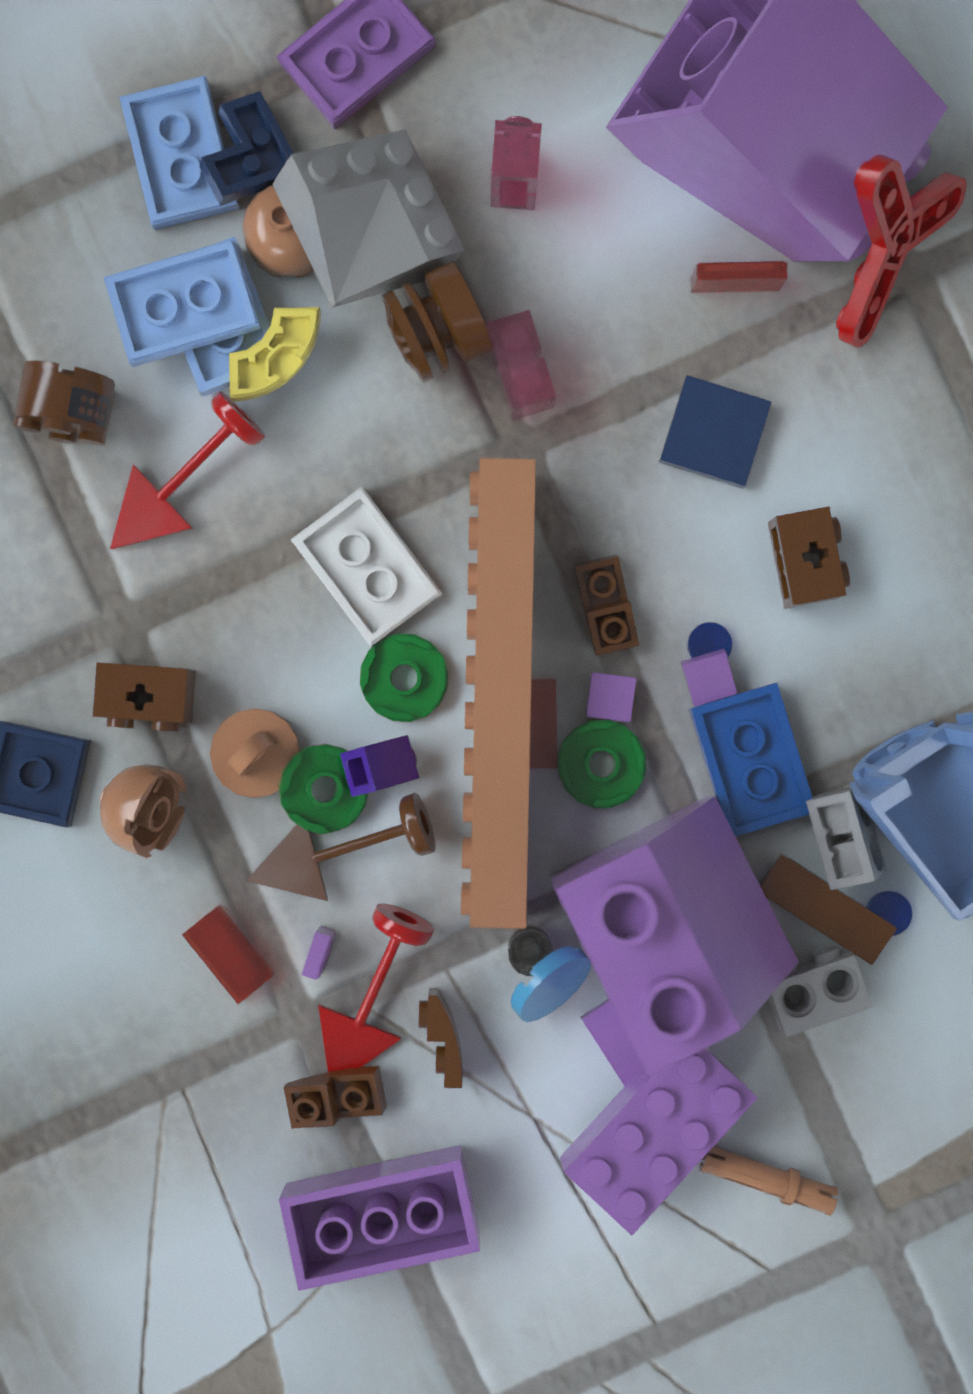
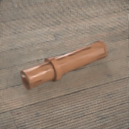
(784, 1184)

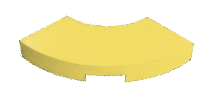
(276, 355)

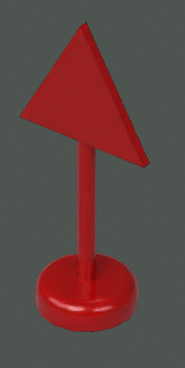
(146, 511)
(351, 1040)

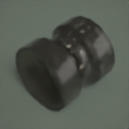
(526, 955)

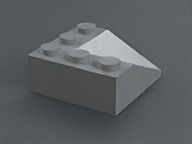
(366, 216)

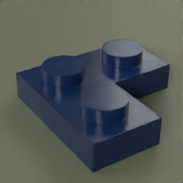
(257, 153)

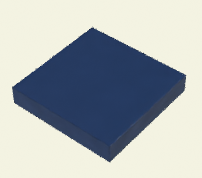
(715, 431)
(40, 773)

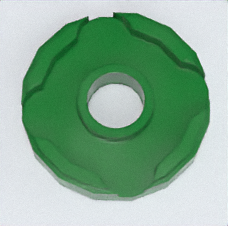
(377, 677)
(627, 770)
(297, 796)

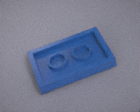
(752, 759)

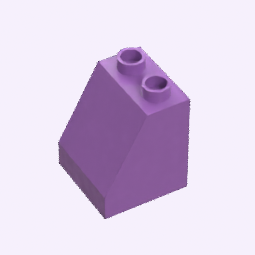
(774, 115)
(677, 932)

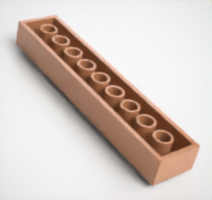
(502, 693)

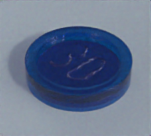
(707, 639)
(893, 908)

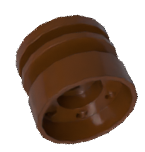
(437, 322)

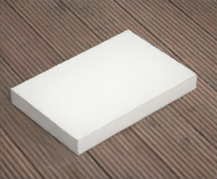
(366, 566)

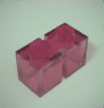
(515, 163)
(527, 379)

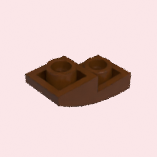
(606, 605)
(440, 1026)
(335, 1095)

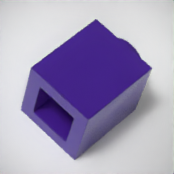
(380, 765)

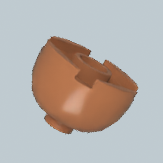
(272, 237)
(142, 808)

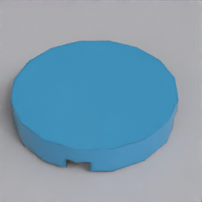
(553, 983)

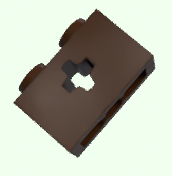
(799, 580)
(117, 691)

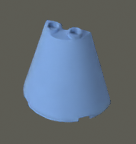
(923, 802)

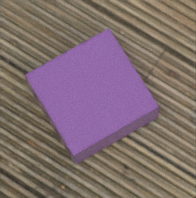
(709, 677)
(610, 697)
(319, 953)

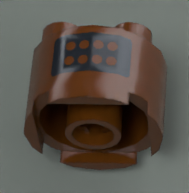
(64, 403)

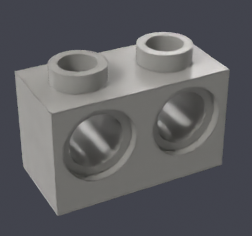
(845, 839)
(817, 1002)

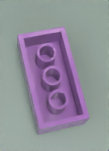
(655, 1135)
(379, 1217)

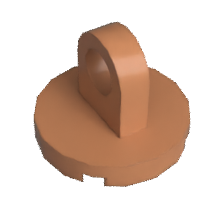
(252, 751)

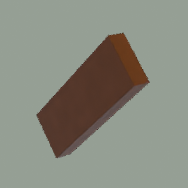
(827, 910)

